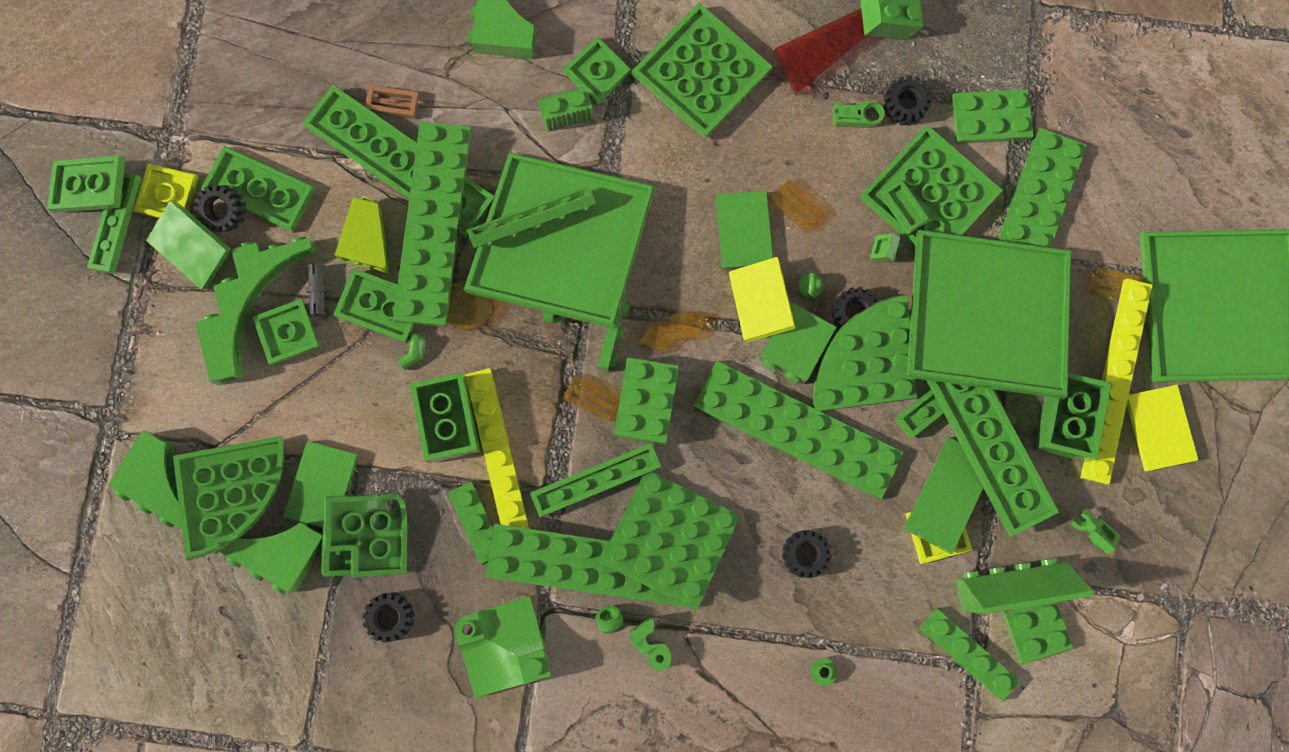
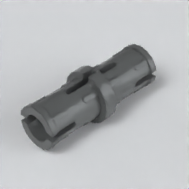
(316, 290)

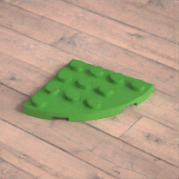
(867, 359)
(225, 491)

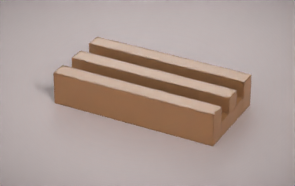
(413, 106)

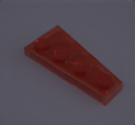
(819, 49)

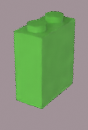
(798, 349)

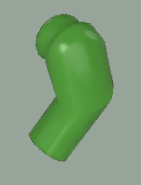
(416, 351)

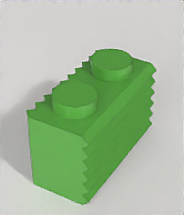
(565, 108)

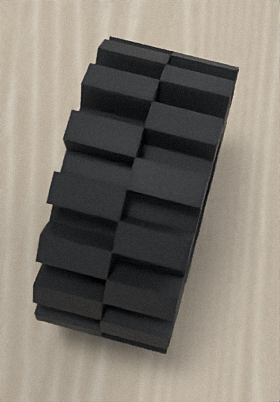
(914, 88)
(207, 213)
(847, 297)
(790, 554)
(372, 617)

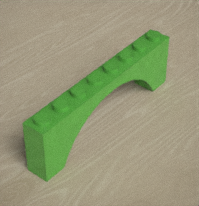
(501, 30)
(150, 481)

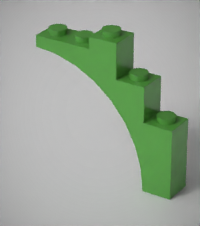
(256, 269)

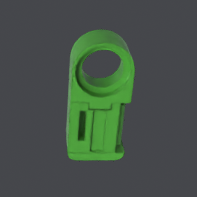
(855, 115)

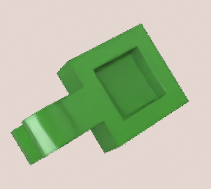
(1099, 531)

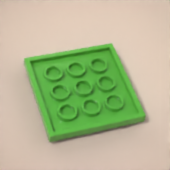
(701, 70)
(942, 182)
(670, 539)

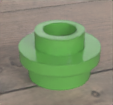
(815, 669)

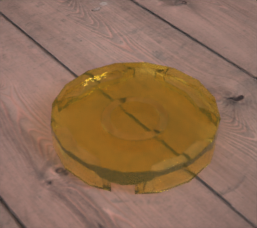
(468, 310)

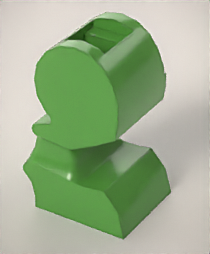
(658, 652)

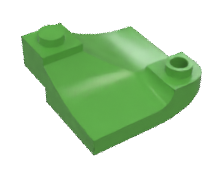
(364, 535)
(503, 647)

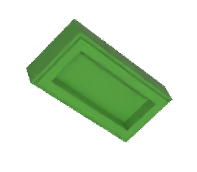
(904, 206)

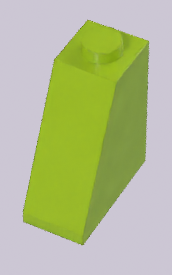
(364, 237)

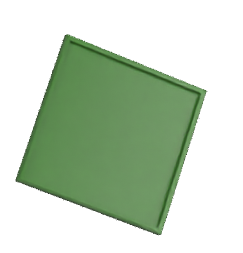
(568, 264)
(1217, 304)
(990, 314)

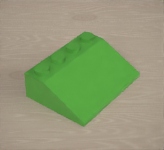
(1020, 587)

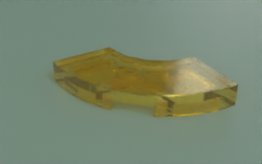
(673, 328)

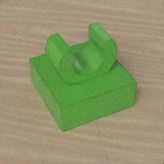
(885, 248)

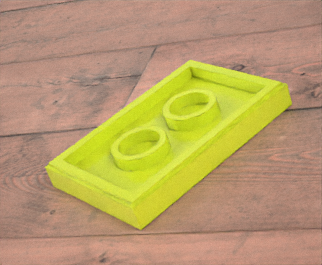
(761, 300)
(1161, 428)

